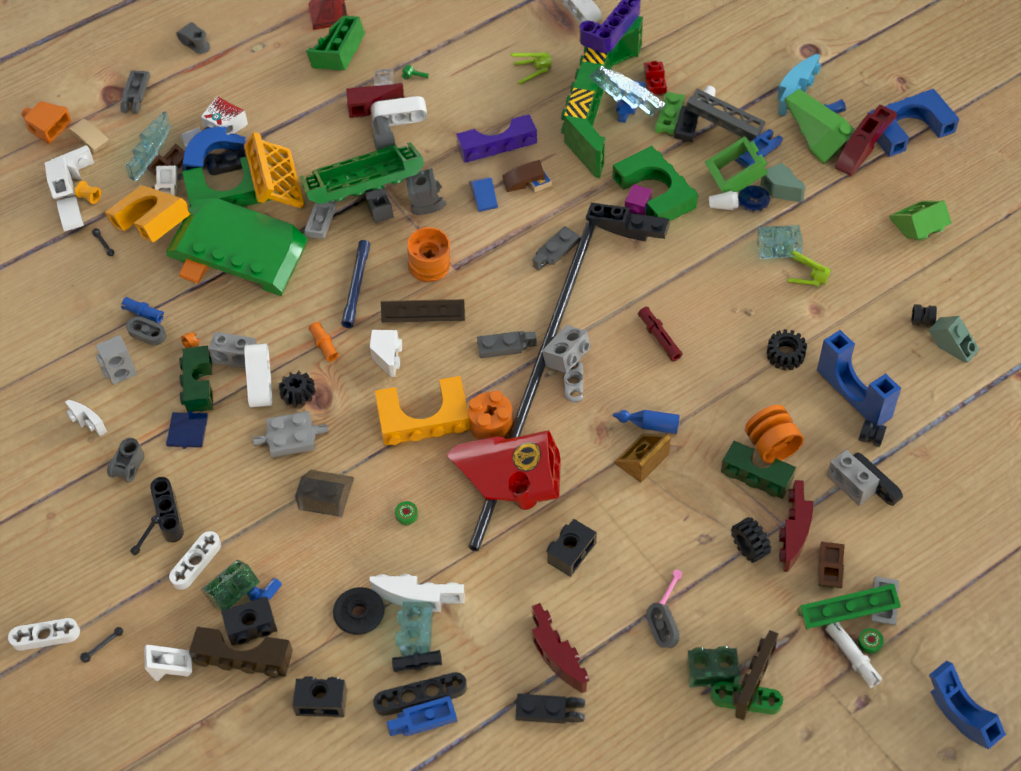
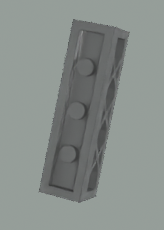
(725, 118)

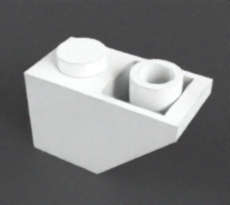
(59, 179)
(385, 349)

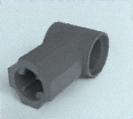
(382, 135)

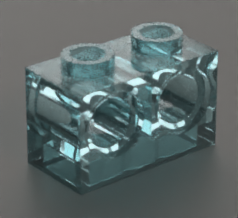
(779, 241)
(417, 628)

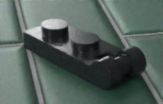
(230, 160)

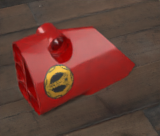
(513, 468)

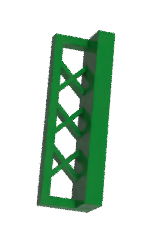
(849, 606)

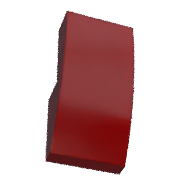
(655, 77)

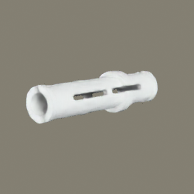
(859, 661)

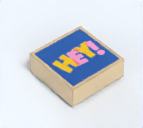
(541, 184)

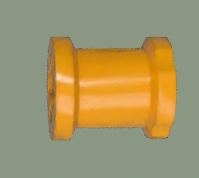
(91, 193)

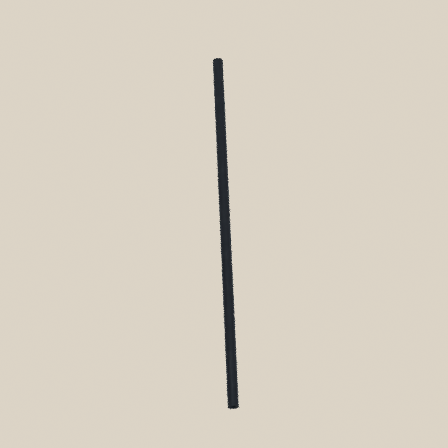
(537, 372)

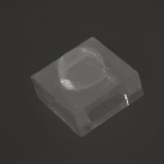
(384, 76)

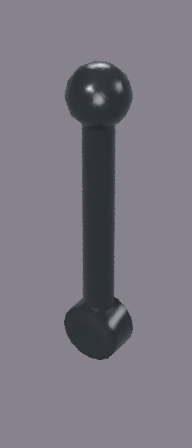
(96, 233)
(136, 549)
(85, 657)

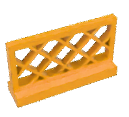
(262, 172)

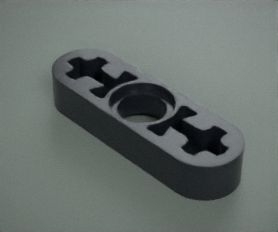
(886, 489)

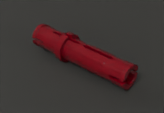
(655, 327)

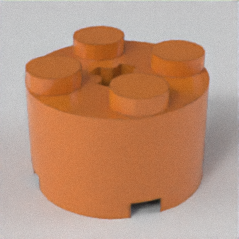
(490, 415)

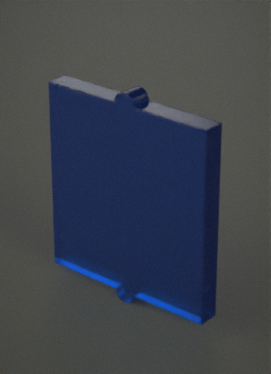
(187, 429)

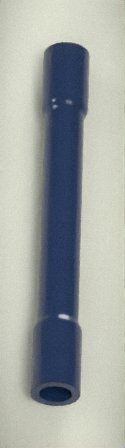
(350, 309)

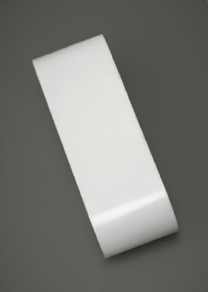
(583, 10)
(400, 110)
(258, 375)

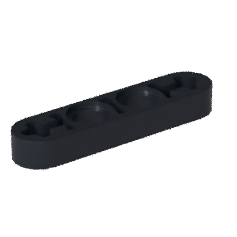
(419, 689)

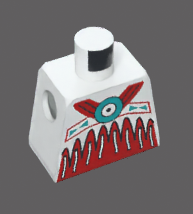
(224, 114)

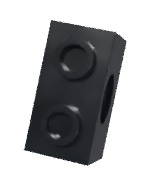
(569, 559)
(237, 617)
(330, 705)

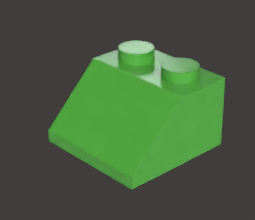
(922, 219)

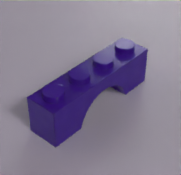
(476, 145)

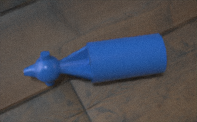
(651, 420)

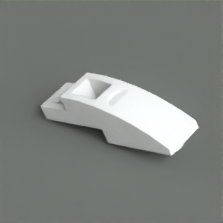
(406, 589)

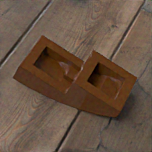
(173, 157)
(519, 176)
(831, 565)

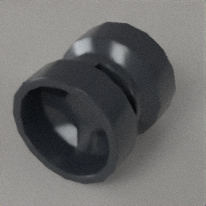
(924, 315)
(874, 434)

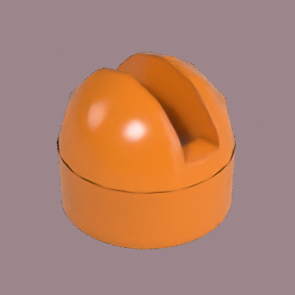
(189, 340)

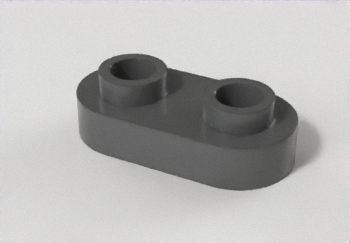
(147, 331)
(662, 627)

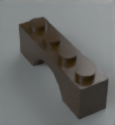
(269, 657)

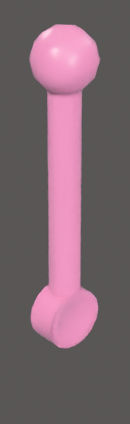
(677, 575)

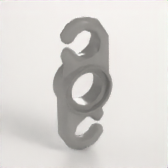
(577, 387)

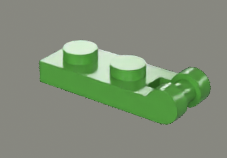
(670, 113)

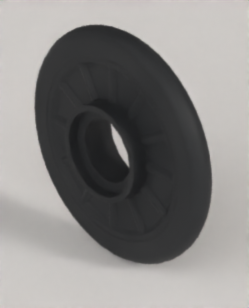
(362, 623)

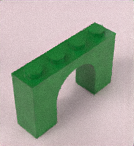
(652, 166)
(241, 195)

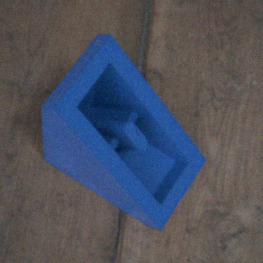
(483, 193)

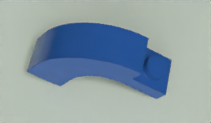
(207, 141)
(961, 710)

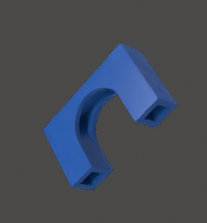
(924, 106)
(873, 402)

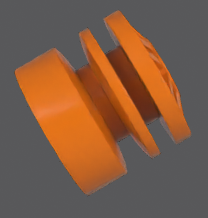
(428, 254)
(774, 434)

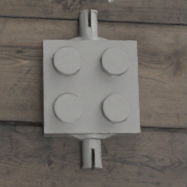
(290, 434)

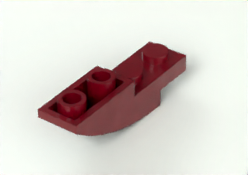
(864, 138)
(796, 526)
(557, 654)

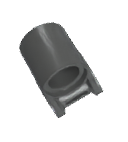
(193, 38)
(125, 463)

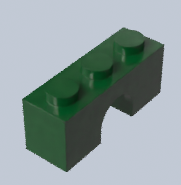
(195, 364)
(773, 480)

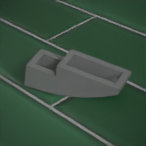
(378, 204)

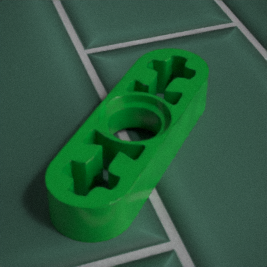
(765, 693)

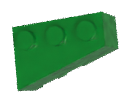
(338, 45)

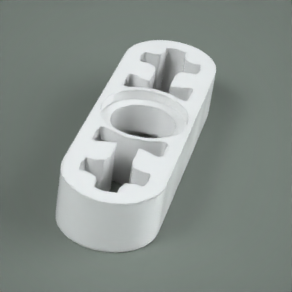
(179, 569)
(26, 630)

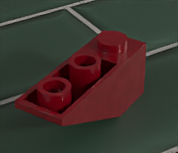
(361, 98)

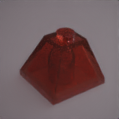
(326, 12)

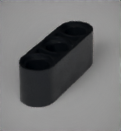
(170, 517)

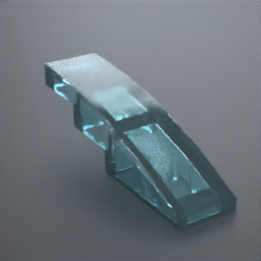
(624, 88)
(151, 143)

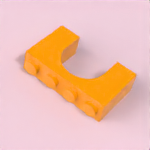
(149, 211)
(400, 428)

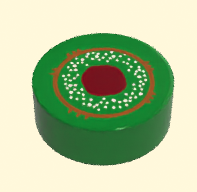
(406, 513)
(870, 640)

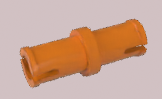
(323, 341)

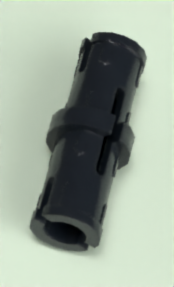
(416, 661)

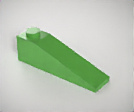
(823, 128)

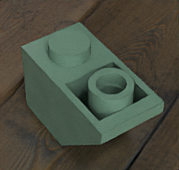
(783, 184)
(954, 338)

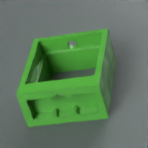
(744, 177)

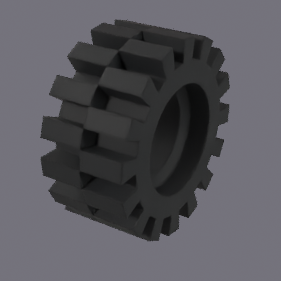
(784, 359)
(751, 539)

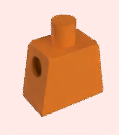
(46, 120)

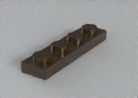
(423, 310)
(753, 680)

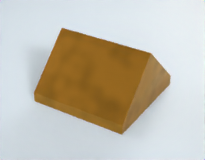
(644, 455)

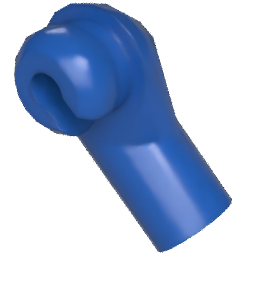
(268, 591)

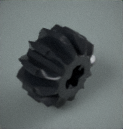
(297, 389)

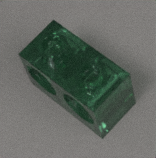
(230, 585)
(714, 671)

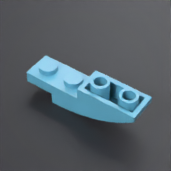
(798, 78)

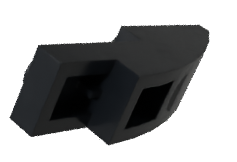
(629, 225)

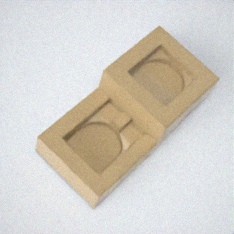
(89, 135)

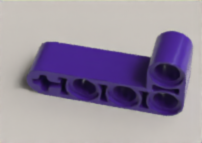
(606, 36)

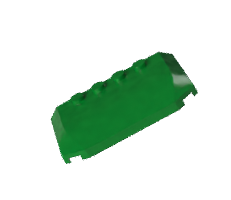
(362, 173)
(239, 243)

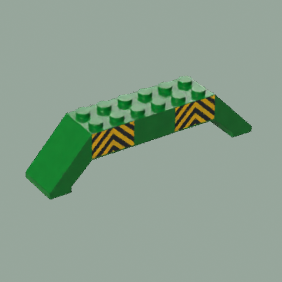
(587, 96)

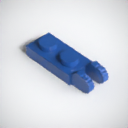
(763, 145)

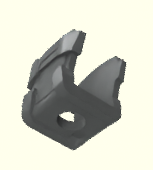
(424, 193)

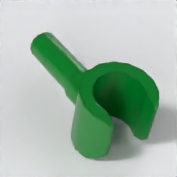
(408, 71)

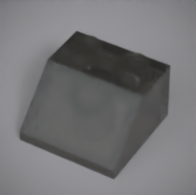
(323, 492)

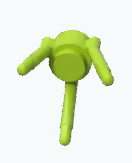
(541, 60)
(819, 272)

